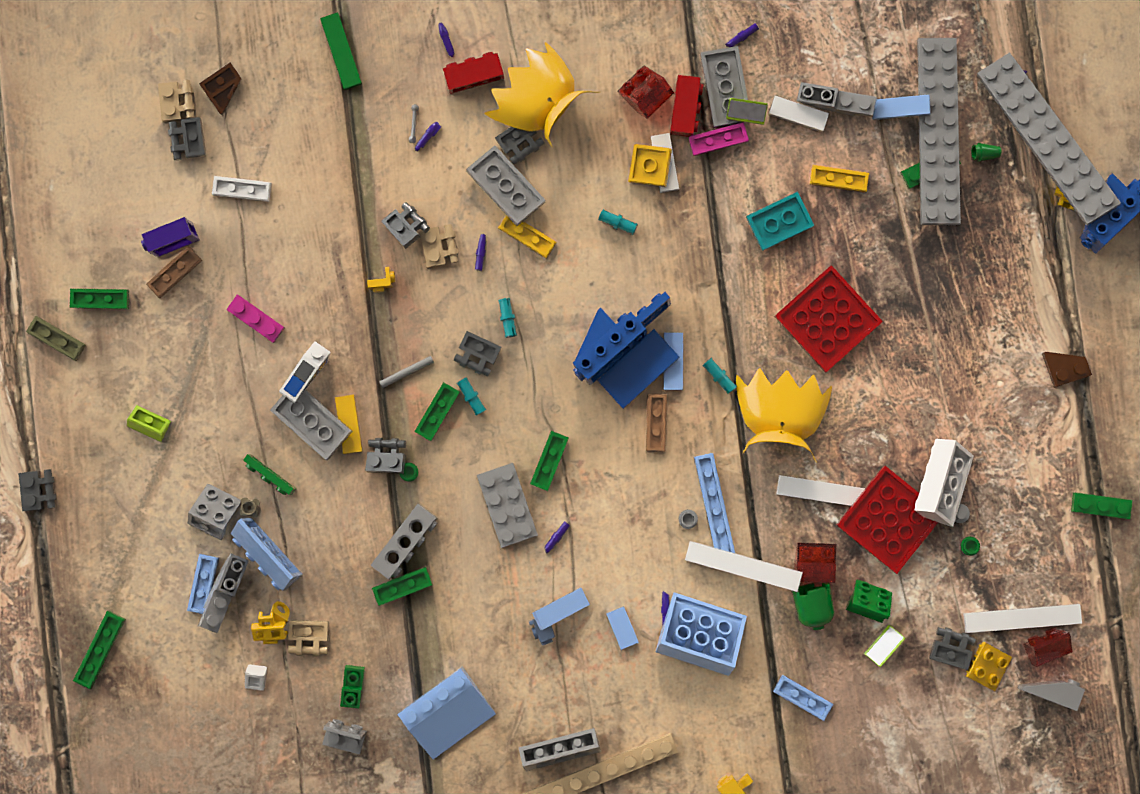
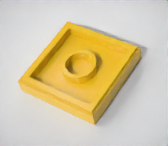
(650, 165)

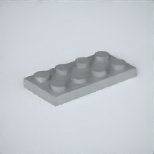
(723, 81)
(505, 185)
(312, 423)
(507, 505)

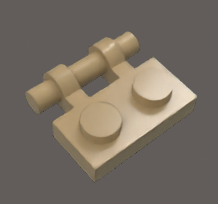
(170, 101)
(433, 247)
(308, 631)

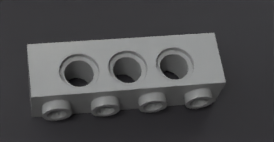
(382, 562)
(559, 749)

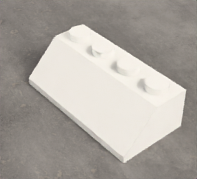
(944, 481)

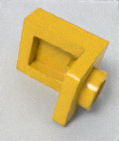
(379, 285)

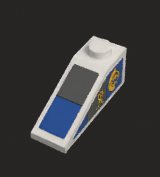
(305, 371)

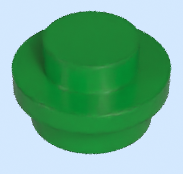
(410, 472)
(970, 546)

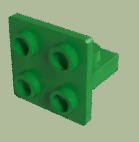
(870, 601)

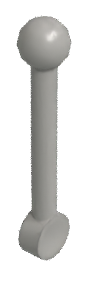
(412, 139)

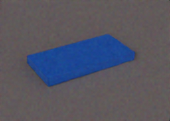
(638, 368)

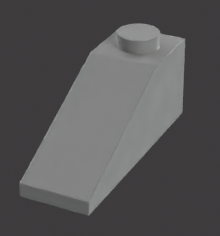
(1059, 692)

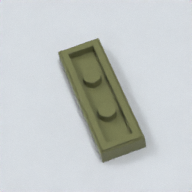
(56, 338)

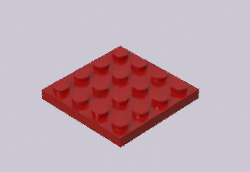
(828, 318)
(886, 520)

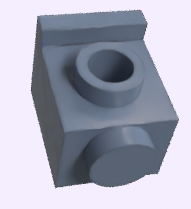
(545, 635)

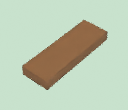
(174, 272)
(656, 422)

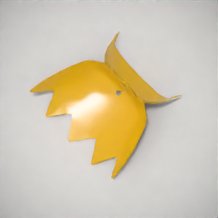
(527, 102)
(768, 405)

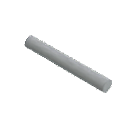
(407, 371)

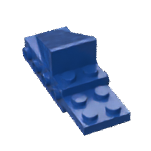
(1102, 230)
(610, 341)

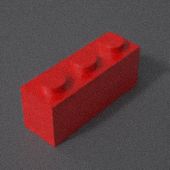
(473, 72)
(686, 106)

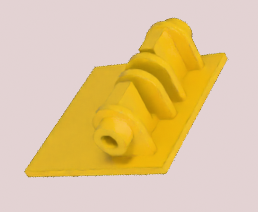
(988, 666)

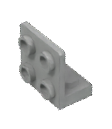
(213, 511)
(344, 736)

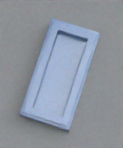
(622, 628)

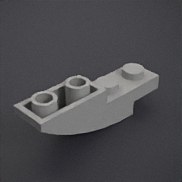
(835, 100)
(222, 592)

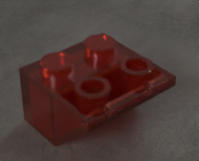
(646, 91)
(816, 562)
(1048, 647)

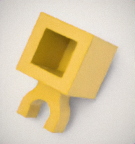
(729, 785)

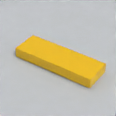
(839, 178)
(528, 236)
(348, 415)

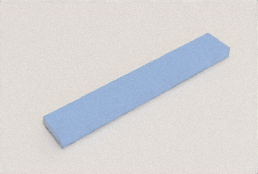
(714, 502)

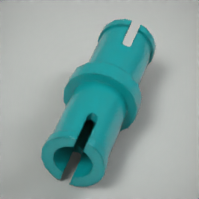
(618, 222)
(507, 317)
(719, 375)
(471, 396)

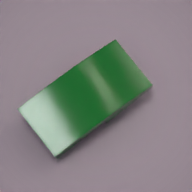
(352, 686)

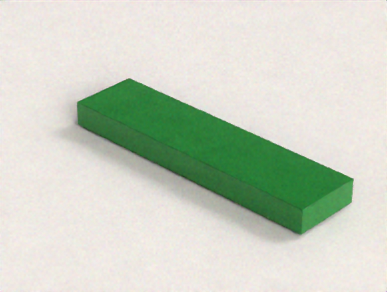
(341, 51)
(99, 649)

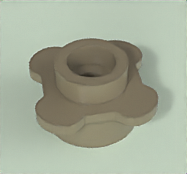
(244, 507)

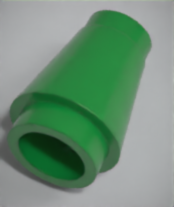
(985, 152)

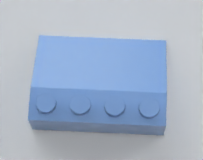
(265, 553)
(701, 634)
(446, 713)

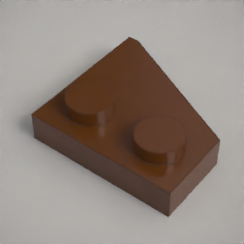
(221, 86)
(1065, 367)

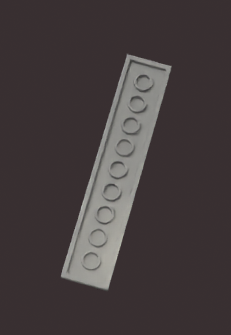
(939, 132)
(1048, 139)

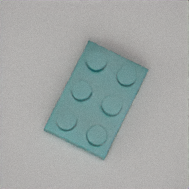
(780, 221)

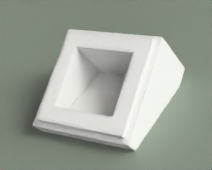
(255, 677)

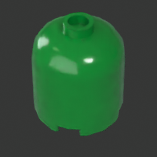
(814, 605)

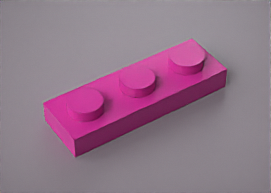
(718, 139)
(255, 318)

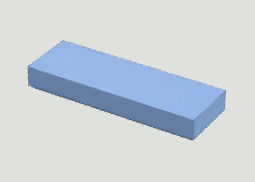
(902, 107)
(674, 374)
(202, 582)
(560, 608)
(803, 697)

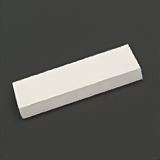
(798, 114)
(664, 140)
(241, 189)

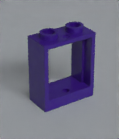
(169, 237)

